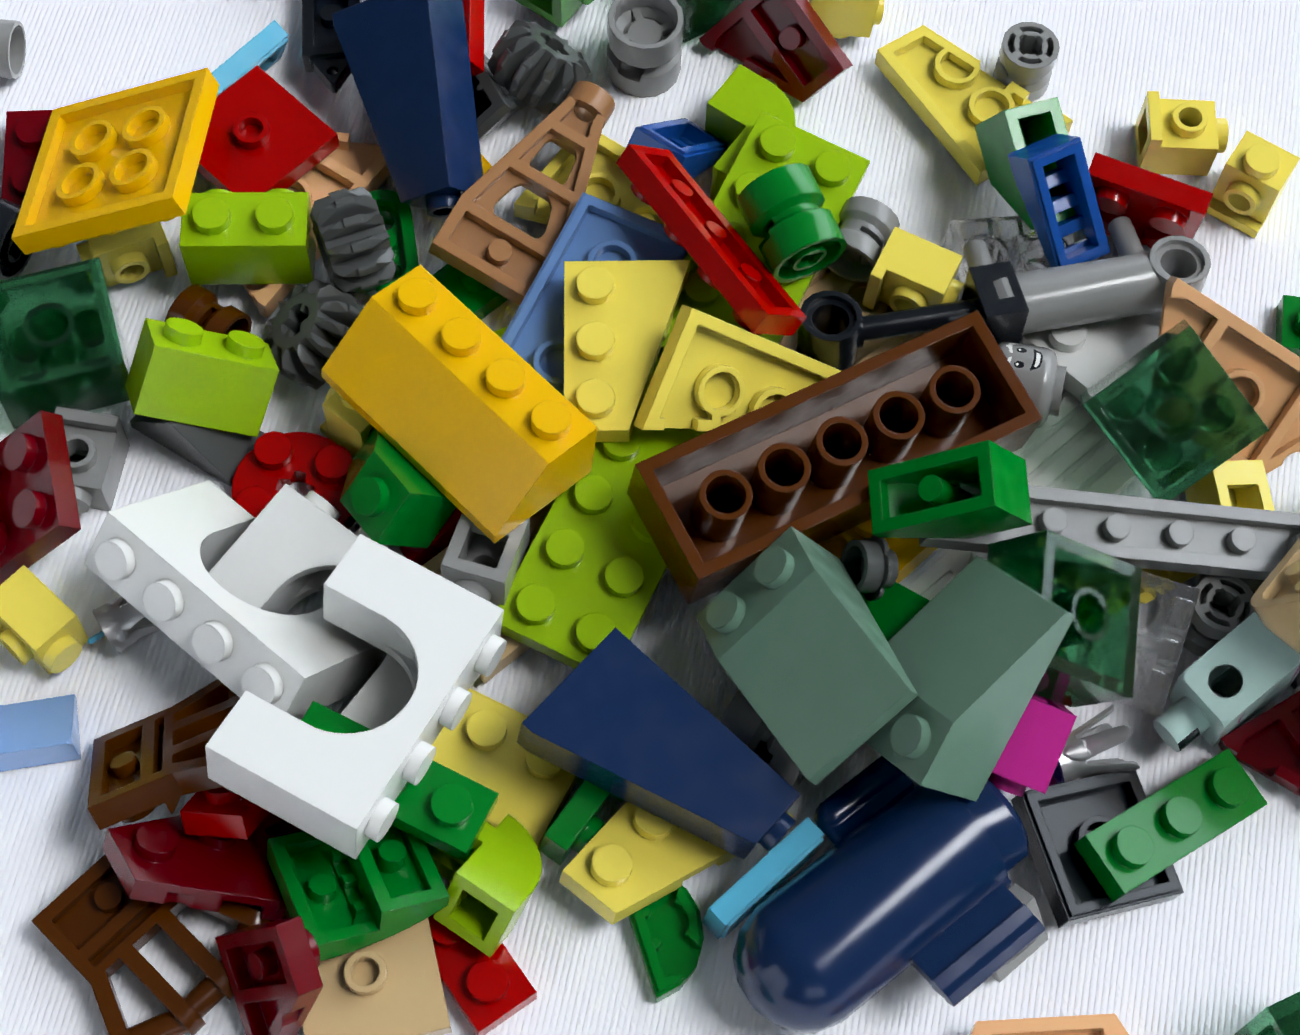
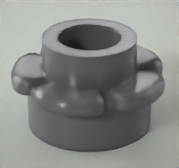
(870, 566)

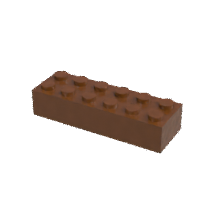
(810, 453)

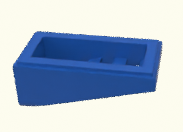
(688, 142)
(1080, 194)

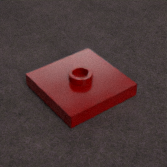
(262, 137)

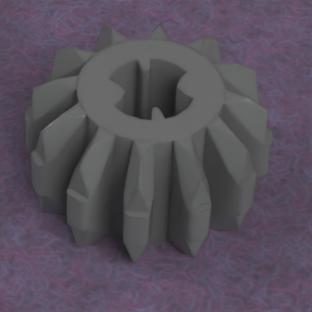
(536, 65)
(353, 240)
(310, 330)

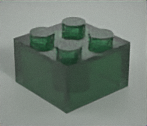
(60, 342)
(1173, 412)
(1102, 593)

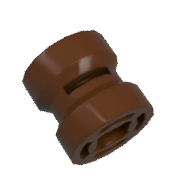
(202, 308)

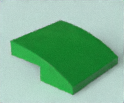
(357, 900)

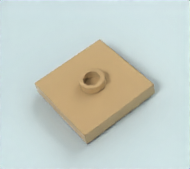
(382, 989)

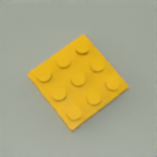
(117, 162)

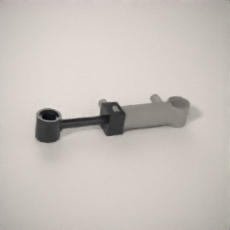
(1016, 301)

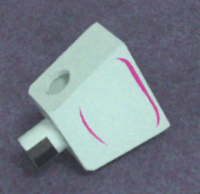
(1245, 668)

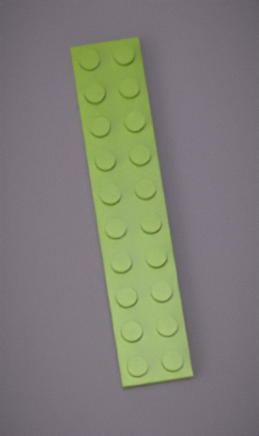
(593, 554)

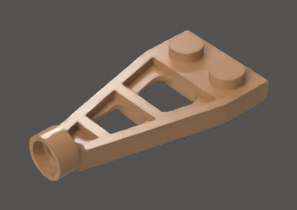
(496, 250)

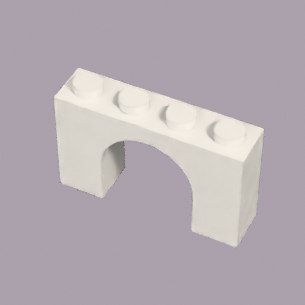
(290, 556)
(161, 563)
(348, 782)

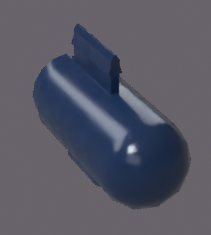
(903, 886)

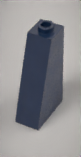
(417, 94)
(659, 749)

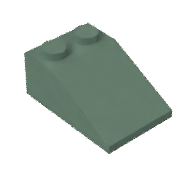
(806, 653)
(975, 668)

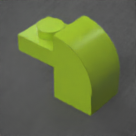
(734, 112)
(490, 885)

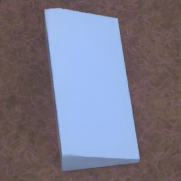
(39, 732)

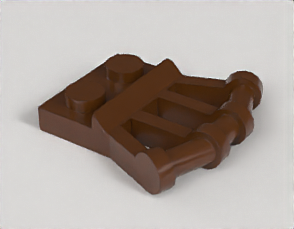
(156, 758)
(104, 930)

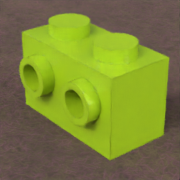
(248, 238)
(201, 376)

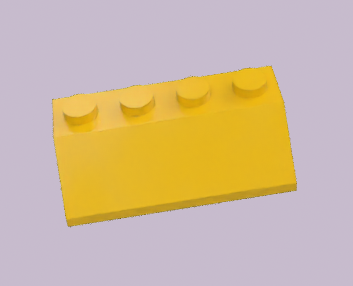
(460, 404)

